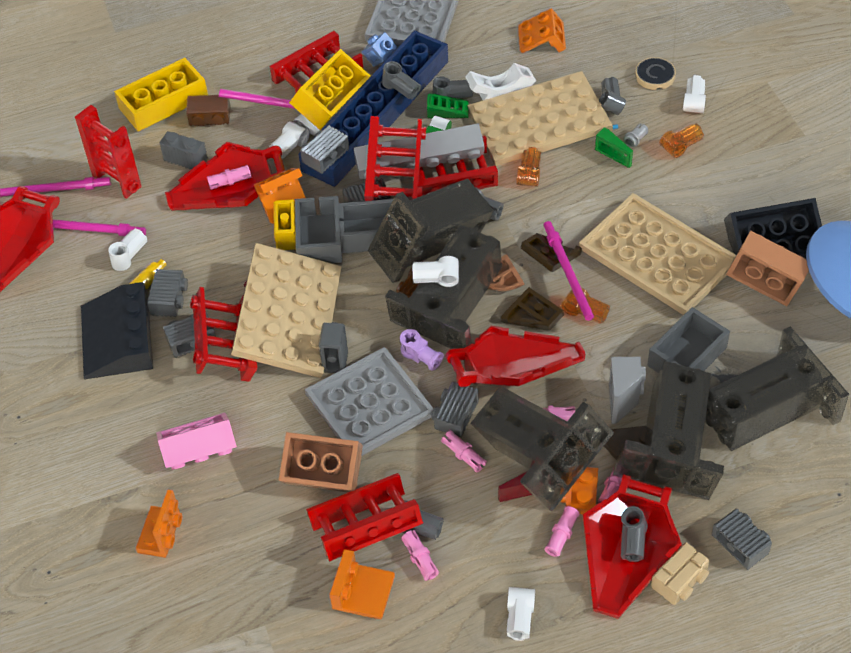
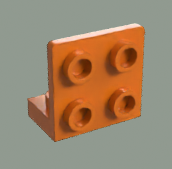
(540, 29)
(279, 187)
(583, 492)
(160, 527)
(360, 588)

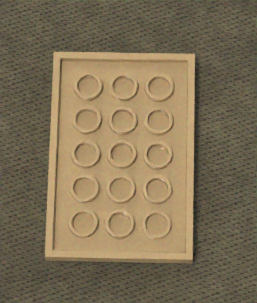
(539, 117)
(658, 253)
(285, 310)

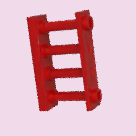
(305, 57)
(98, 150)
(376, 150)
(481, 178)
(202, 340)
(371, 529)

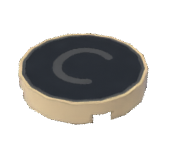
(655, 73)

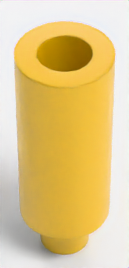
(148, 273)

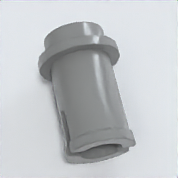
(632, 138)

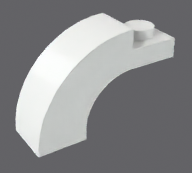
(513, 79)

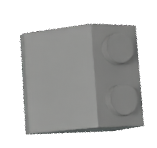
(625, 385)

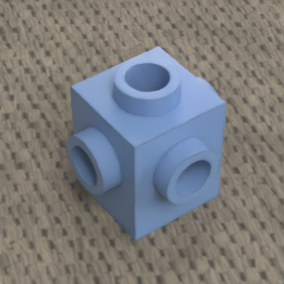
(379, 49)

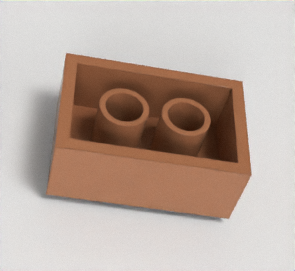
(768, 268)
(320, 462)

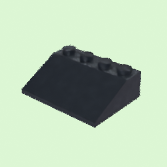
(784, 224)
(117, 332)

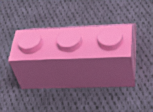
(196, 441)

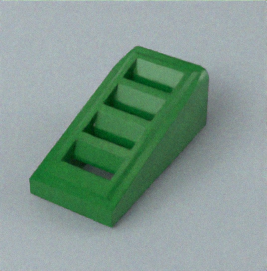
(440, 106)
(614, 148)

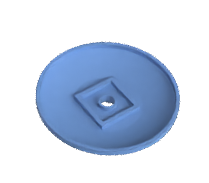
(830, 263)

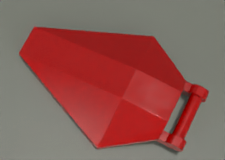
(194, 186)
(24, 232)
(512, 358)
(615, 580)

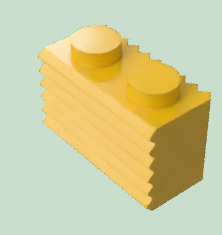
(284, 224)

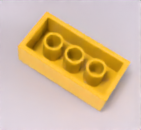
(329, 89)
(160, 94)

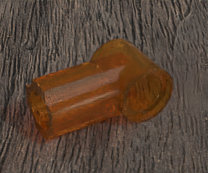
(678, 142)
(529, 171)
(599, 309)

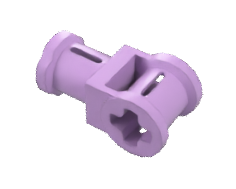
(418, 349)

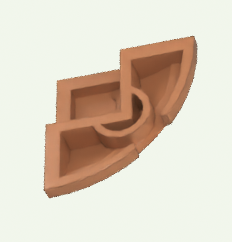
(507, 278)

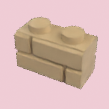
(680, 574)

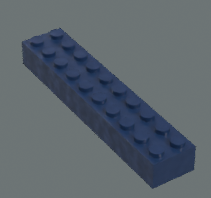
(420, 60)

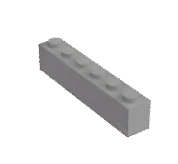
(438, 148)

